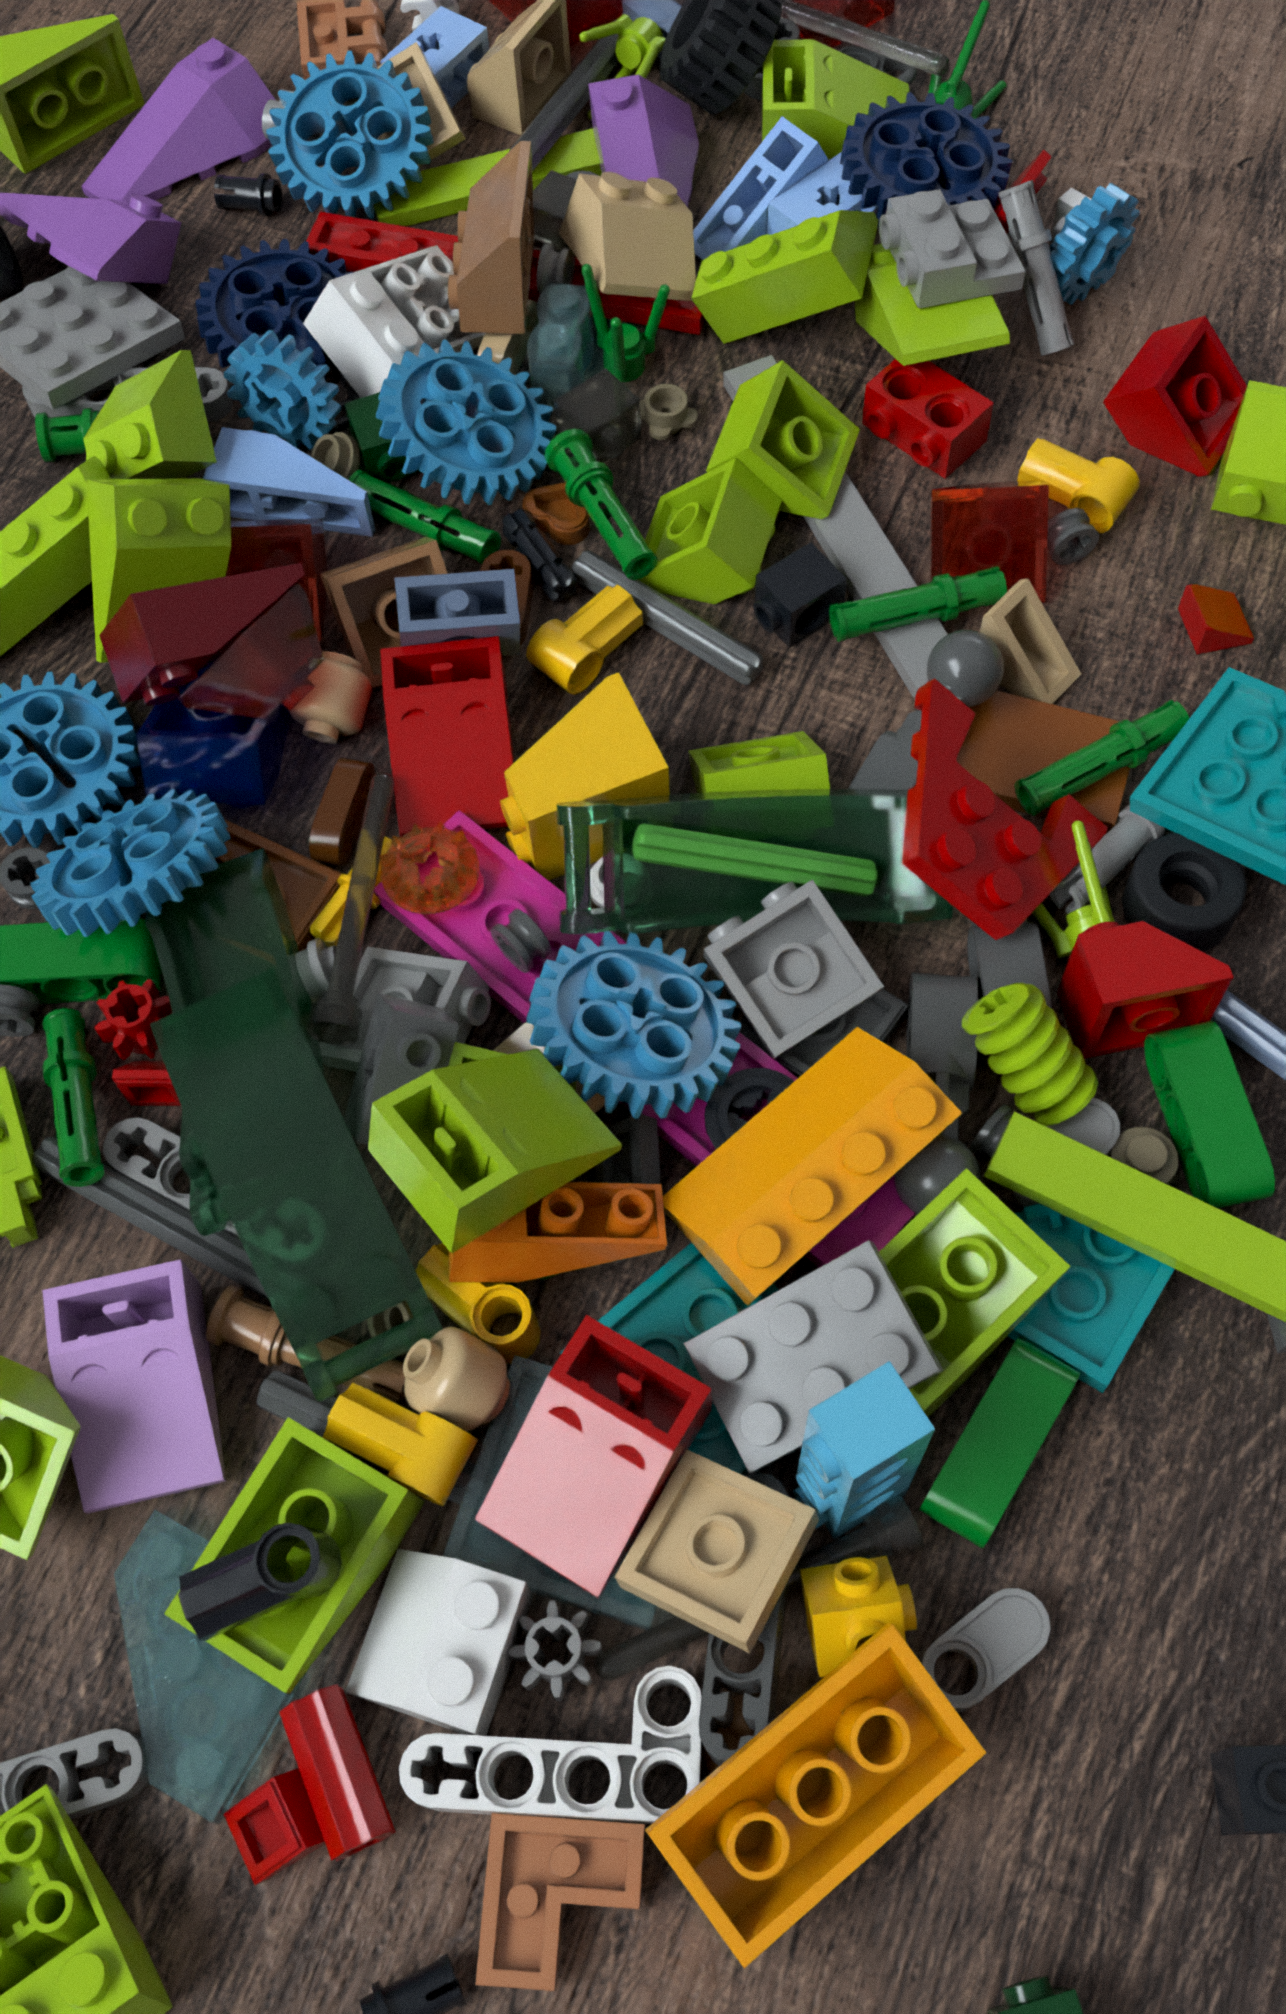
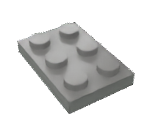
(805, 1347)

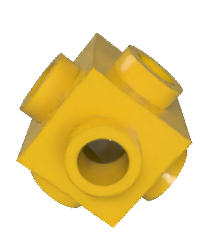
(850, 1604)

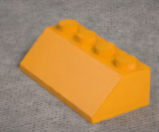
(808, 1161)
(815, 1793)

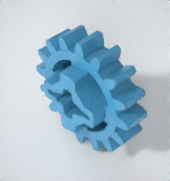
(1093, 241)
(282, 389)

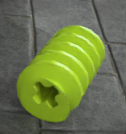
(1031, 1052)

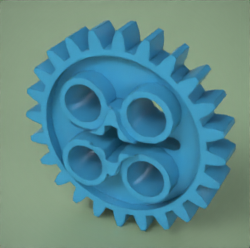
(350, 135)
(465, 422)
(78, 732)
(130, 862)
(634, 1024)

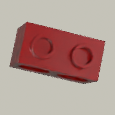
(927, 414)

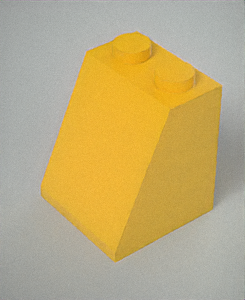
(588, 756)

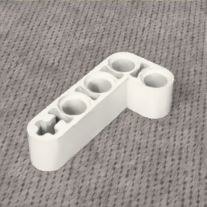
(556, 1759)

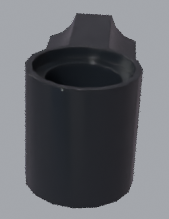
(256, 1580)

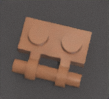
(326, 29)

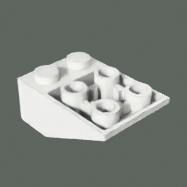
(382, 312)

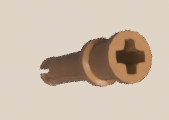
(260, 1331)

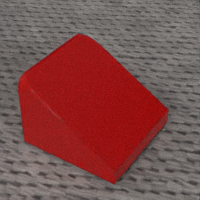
(1213, 619)
(145, 1084)
(275, 1826)

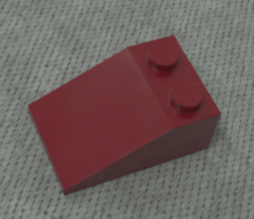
(174, 632)

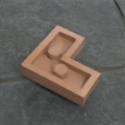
(535, 1870)

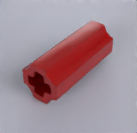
(336, 1772)

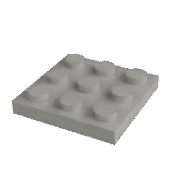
(79, 333)

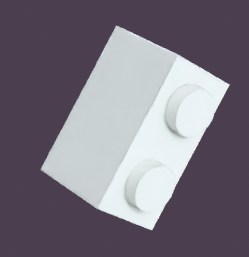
(441, 1641)

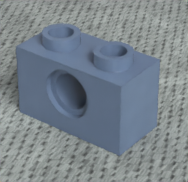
(459, 608)

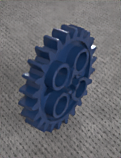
(923, 149)
(265, 294)

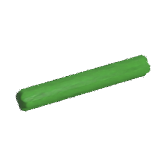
(753, 859)

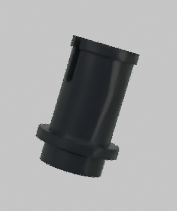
(250, 193)
(413, 1992)

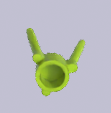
(636, 44)
(1084, 917)

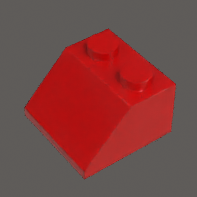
(1179, 397)
(1136, 984)

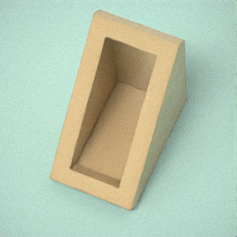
(1031, 647)

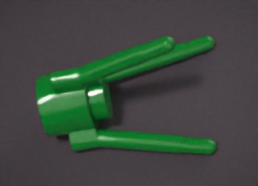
(955, 86)
(623, 344)

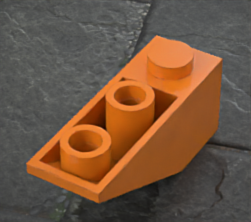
(566, 1232)

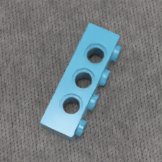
(861, 1449)

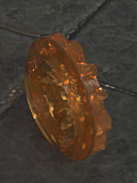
(444, 886)

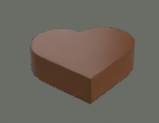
(557, 514)

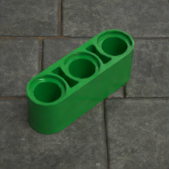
(76, 966)
(1209, 1115)
(1000, 1442)

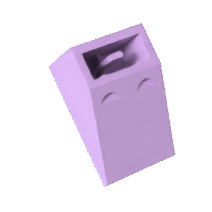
(139, 1383)

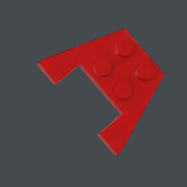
(969, 839)

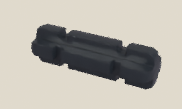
(543, 558)

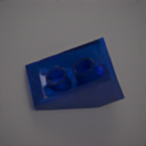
(212, 752)

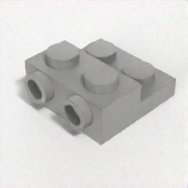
(950, 249)
(791, 967)
(415, 978)

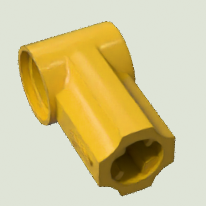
(1076, 482)
(575, 649)
(479, 1304)
(415, 1449)

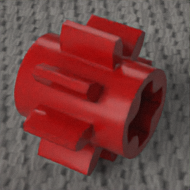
(123, 1008)

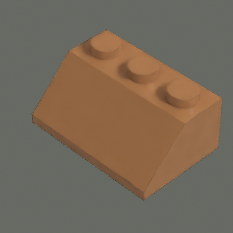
(496, 248)

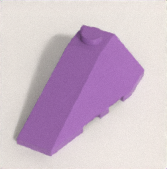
(192, 122)
(644, 132)
(100, 235)

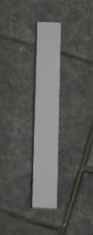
(865, 558)

